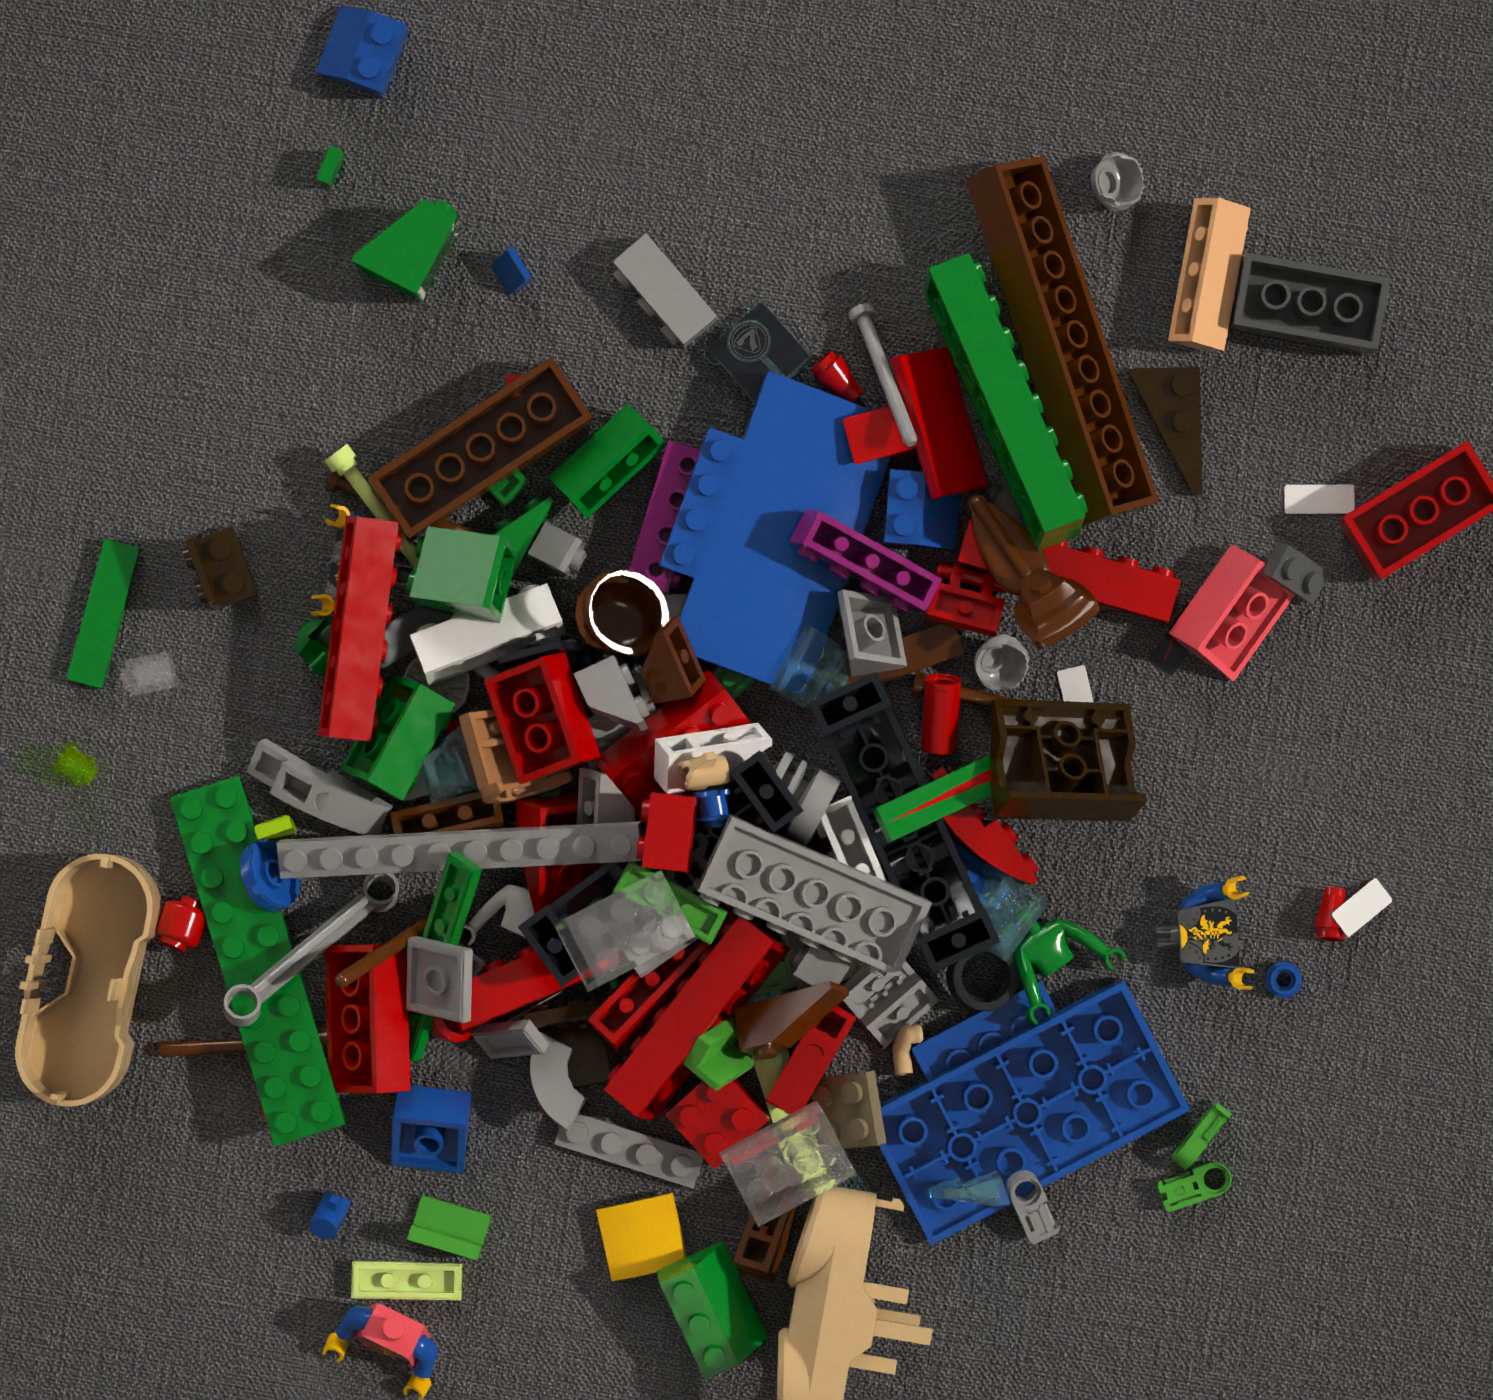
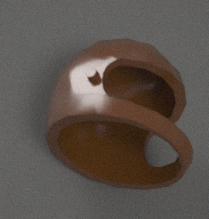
(621, 614)

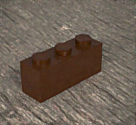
(451, 814)

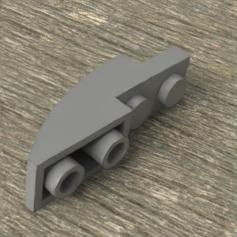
(316, 792)

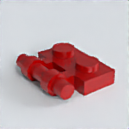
(965, 607)

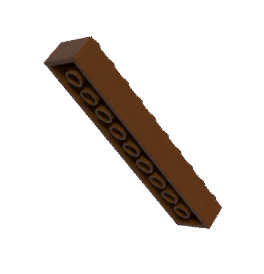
(1061, 336)

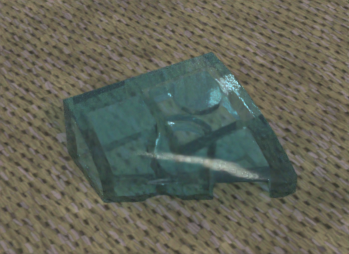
(449, 768)
(1010, 908)
(981, 1190)

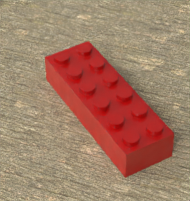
(724, 981)

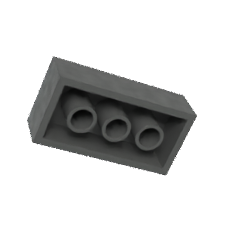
(1309, 303)

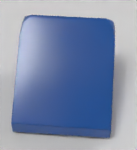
(511, 271)

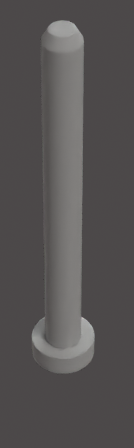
(862, 316)

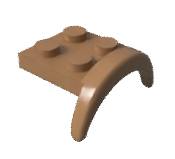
(493, 765)

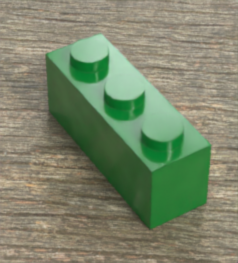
(607, 460)

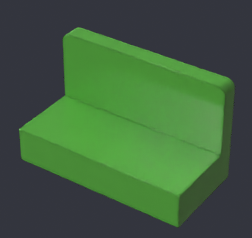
(716, 1057)
(449, 1227)

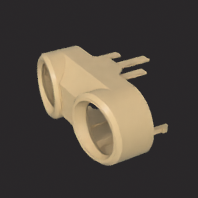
(832, 1304)

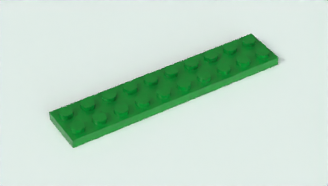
(248, 941)

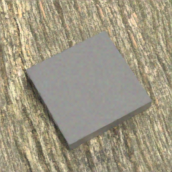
(439, 979)

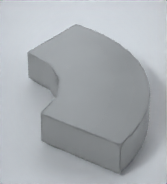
(552, 1084)

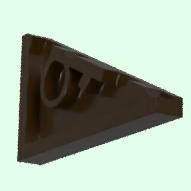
(1175, 406)

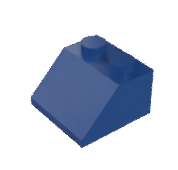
(363, 50)
(915, 518)
(431, 1129)

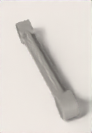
(310, 949)

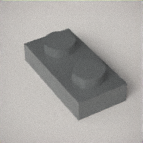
(1295, 572)

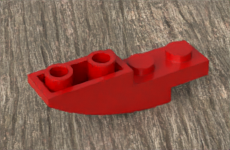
(991, 842)

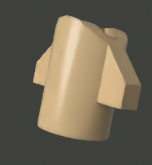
(704, 771)

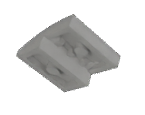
(888, 1001)

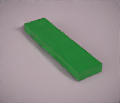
(103, 613)

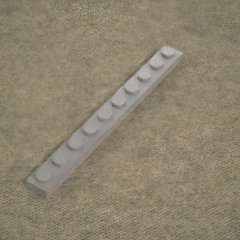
(483, 847)

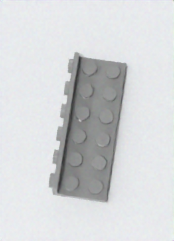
(812, 897)

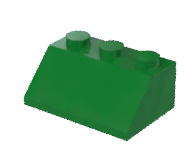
(405, 735)
(712, 1309)

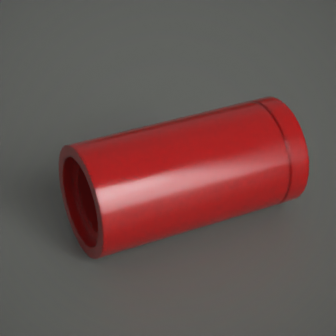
(940, 713)

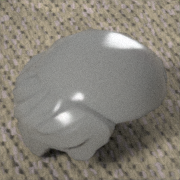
(1117, 181)
(1001, 663)

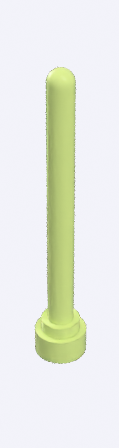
(344, 464)

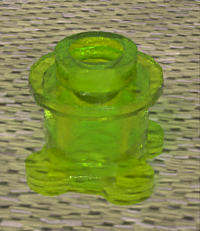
(76, 766)

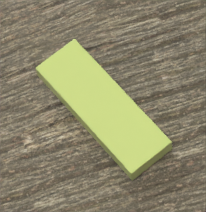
(406, 1280)

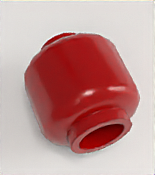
(181, 924)

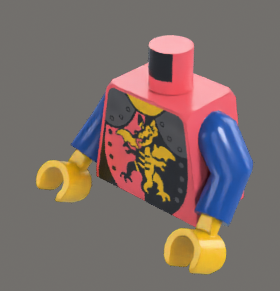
(391, 1336)

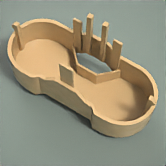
(81, 1040)

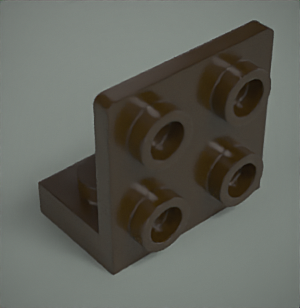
(220, 568)

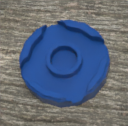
(262, 877)

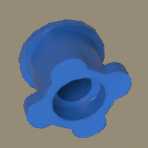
(713, 807)

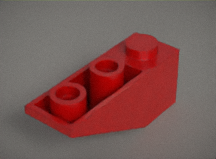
(810, 1061)

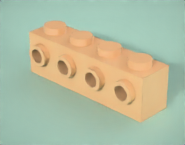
(1212, 269)

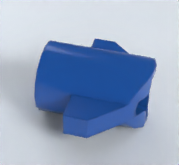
(329, 1215)

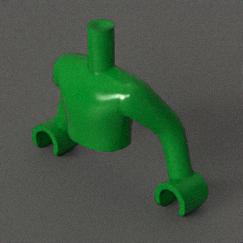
(1048, 951)

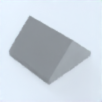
(870, 633)

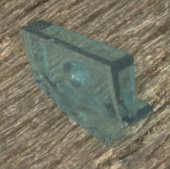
(811, 668)

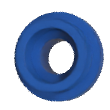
(1294, 984)

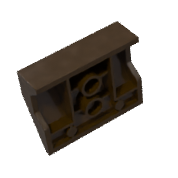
(1062, 760)

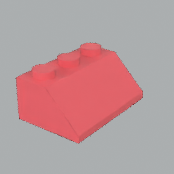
(1231, 613)

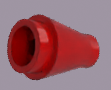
(835, 376)
(1325, 925)

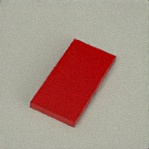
(940, 422)

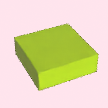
(275, 828)

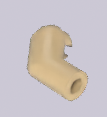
(901, 1048)

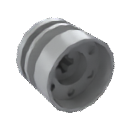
(811, 796)

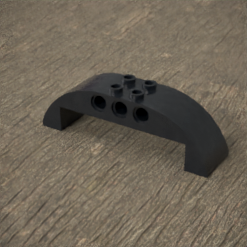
(878, 769)
(755, 797)

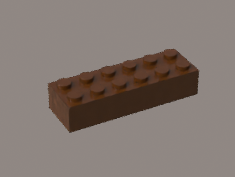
(480, 449)

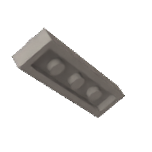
(632, 1149)

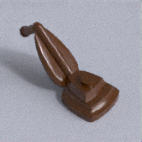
(1047, 604)

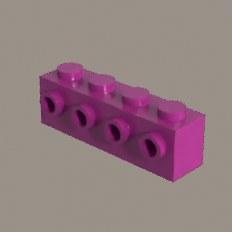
(661, 514)
(864, 560)

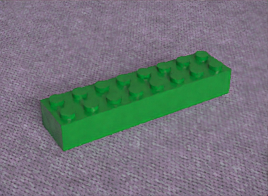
(1004, 401)

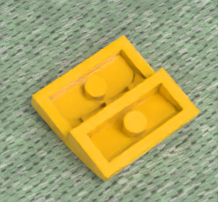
(641, 1236)

